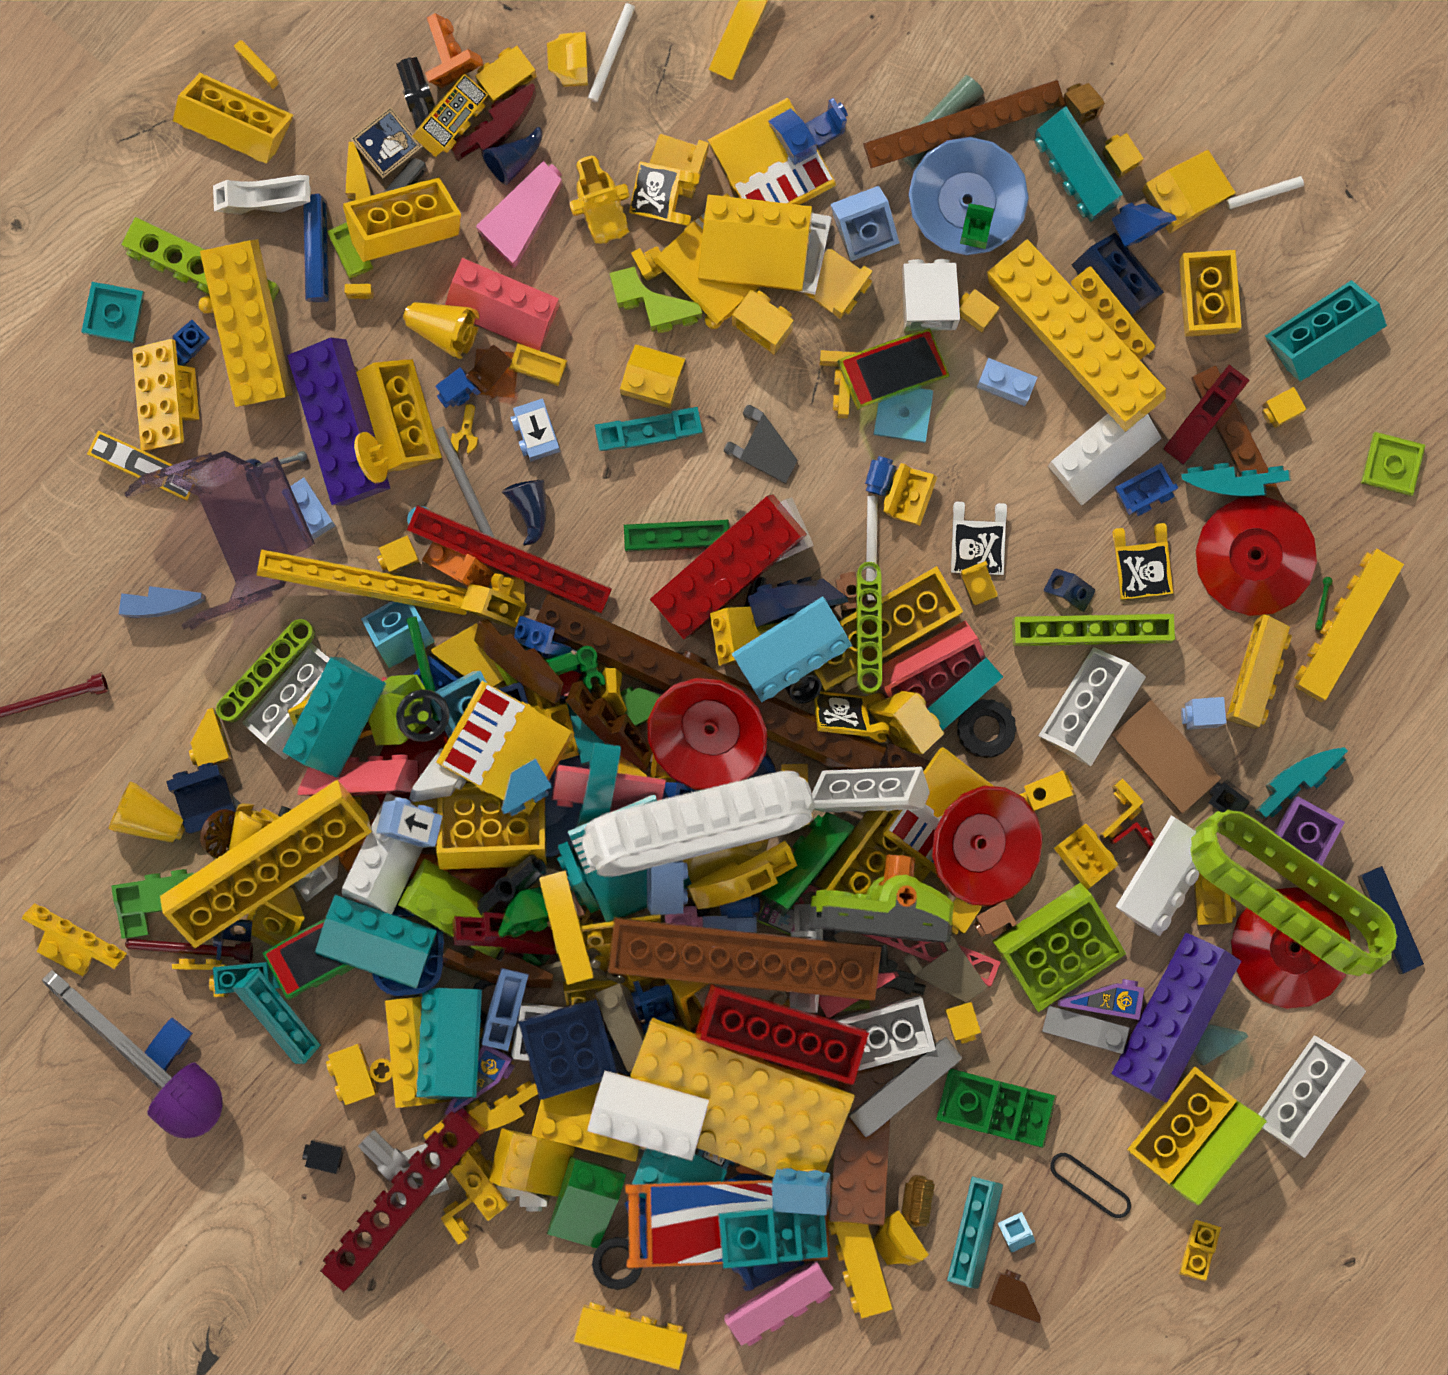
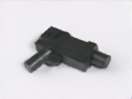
(904, 981)

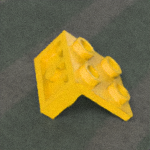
(682, 156)

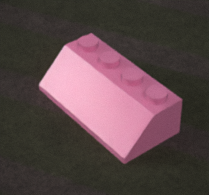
(778, 1302)

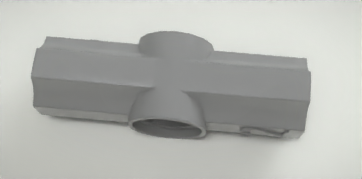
(387, 1158)

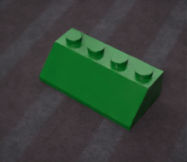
(811, 856)

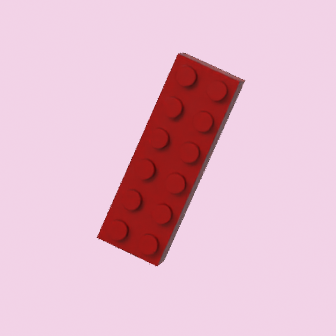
(728, 566)
(781, 1034)

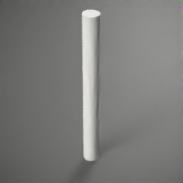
(611, 52)
(871, 552)

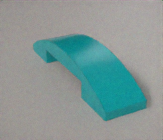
(648, 430)
(965, 692)
(600, 782)

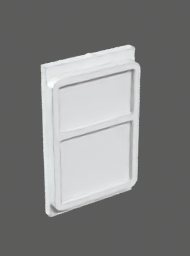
(816, 249)

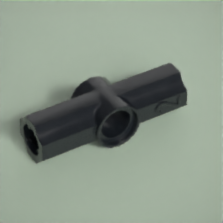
(415, 89)
(520, 878)

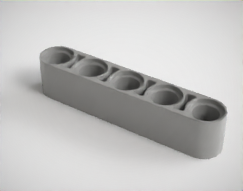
(905, 1087)

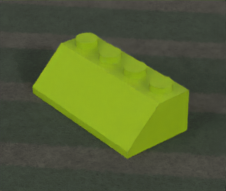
(439, 898)

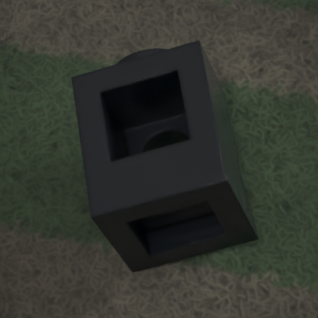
(1219, 801)

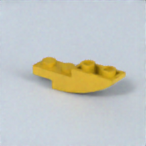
(743, 880)
(505, 1109)

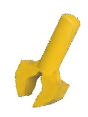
(466, 431)

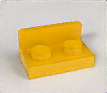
(1212, 904)

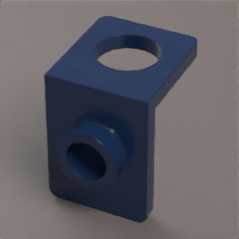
(1073, 589)
(227, 934)

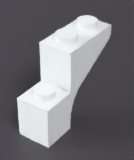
(266, 195)

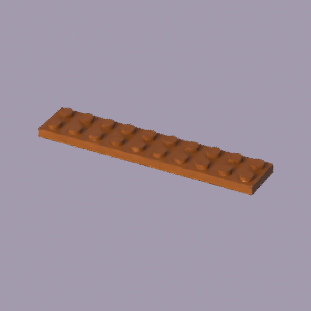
(744, 959)

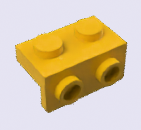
(909, 494)
(1086, 856)

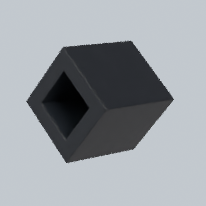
(323, 1156)

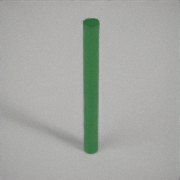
(421, 657)

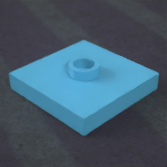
(905, 416)

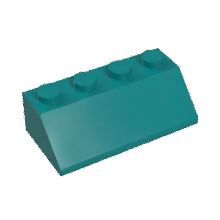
(1077, 165)
(1326, 330)
(334, 716)
(375, 941)
(449, 1043)

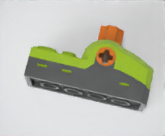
(892, 907)

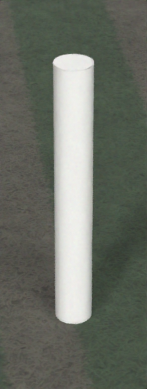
(1265, 192)

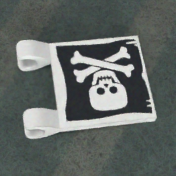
(978, 541)

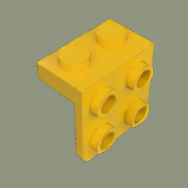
(840, 284)

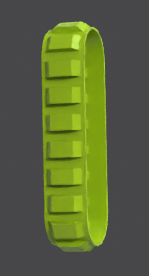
(1306, 874)

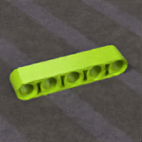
(873, 615)
(253, 676)

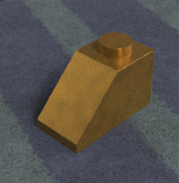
(1083, 102)

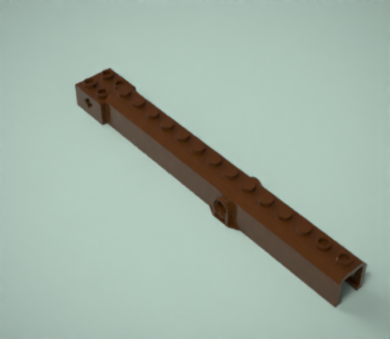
(663, 668)

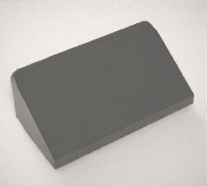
(409, 174)

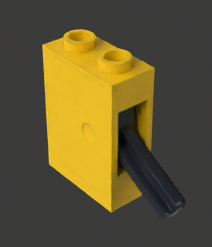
(736, 627)

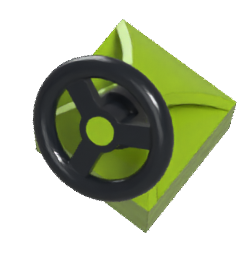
(405, 711)

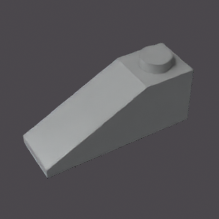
(1085, 1029)

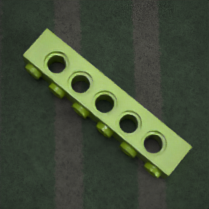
(143, 233)
(1093, 629)

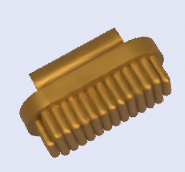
(917, 1201)

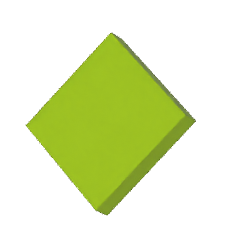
(1393, 463)

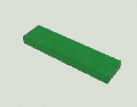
(673, 535)

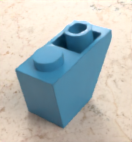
(524, 785)

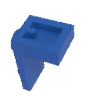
(828, 124)

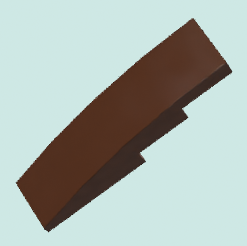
(522, 665)
(608, 726)
(489, 968)

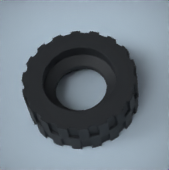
(1006, 724)

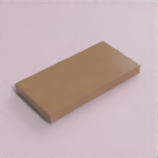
(1166, 756)

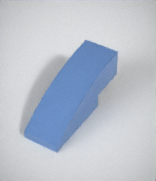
(158, 603)
(504, 1009)

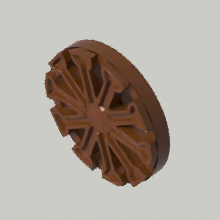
(219, 834)

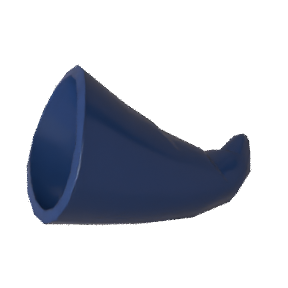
(511, 158)
(530, 502)

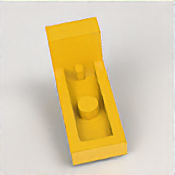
(840, 401)

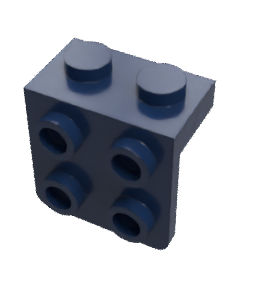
(200, 795)

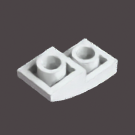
(532, 1201)

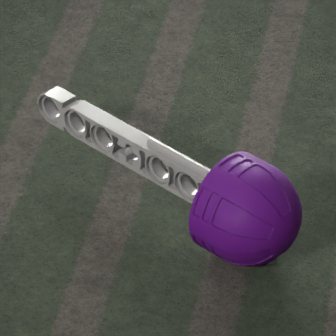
(186, 1102)

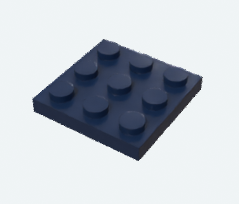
(567, 1048)

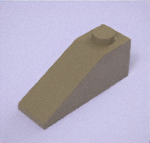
(622, 1022)

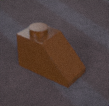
(1013, 1296)

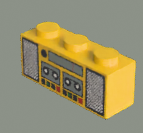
(451, 116)

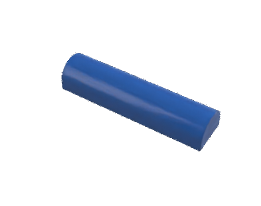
(316, 249)

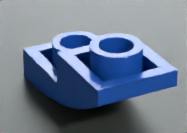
(189, 342)
(168, 1043)

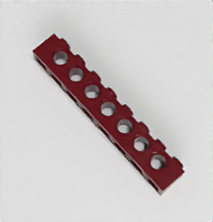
(336, 1266)

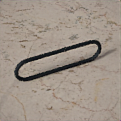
(1084, 1194)

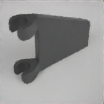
(765, 448)

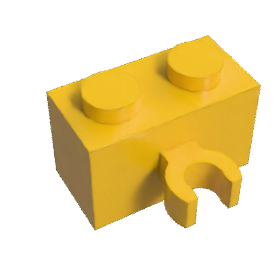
(494, 603)

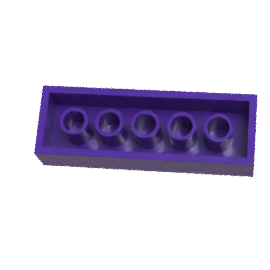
(335, 417)
(1176, 1017)

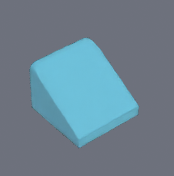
(1016, 1232)

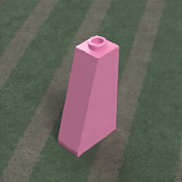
(519, 215)

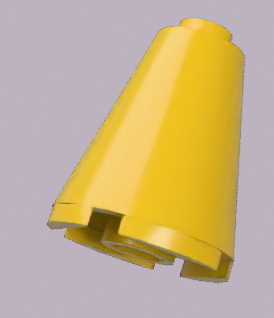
(444, 325)
(145, 816)
(249, 822)

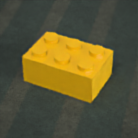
(1210, 293)

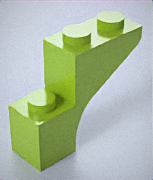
(661, 309)

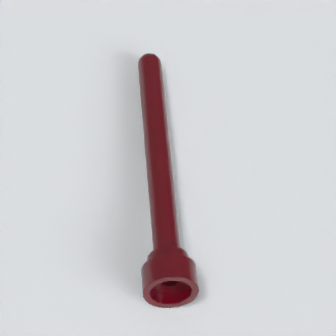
(95, 684)
(241, 952)

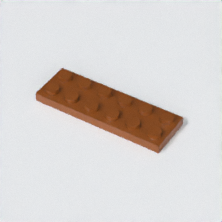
(859, 1160)

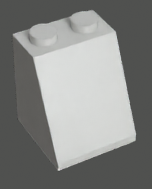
(930, 295)

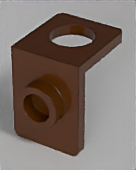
(489, 368)

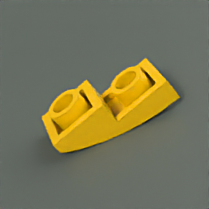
(1199, 1250)

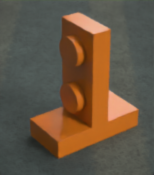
(454, 61)
(458, 566)

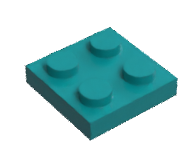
(112, 312)
(576, 877)

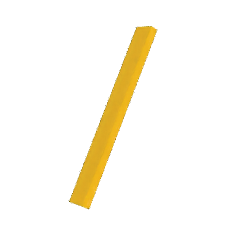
(361, 582)

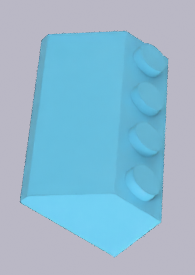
(792, 649)

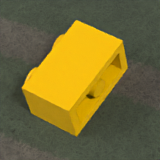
(505, 74)
(351, 1074)

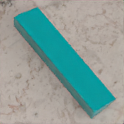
(277, 1017)
(975, 1232)

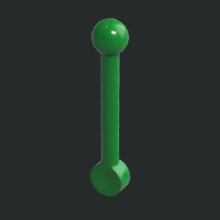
(1327, 581)

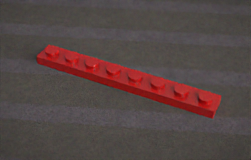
(509, 559)

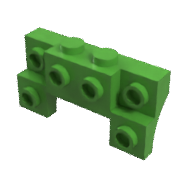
(139, 898)

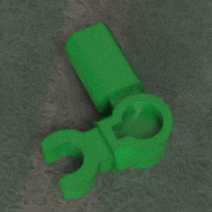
(584, 658)

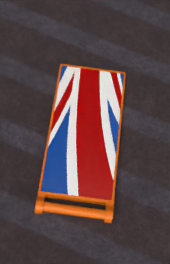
(685, 1220)

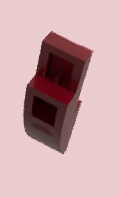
(505, 117)
(1206, 414)
(484, 932)

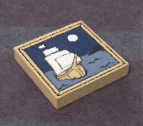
(386, 143)

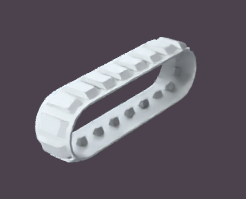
(698, 823)

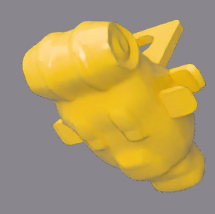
(600, 201)

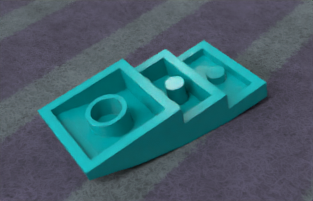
(770, 1237)

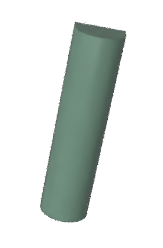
(960, 98)

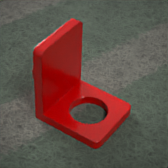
(1145, 835)

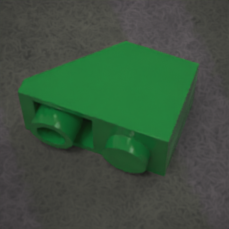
(525, 913)

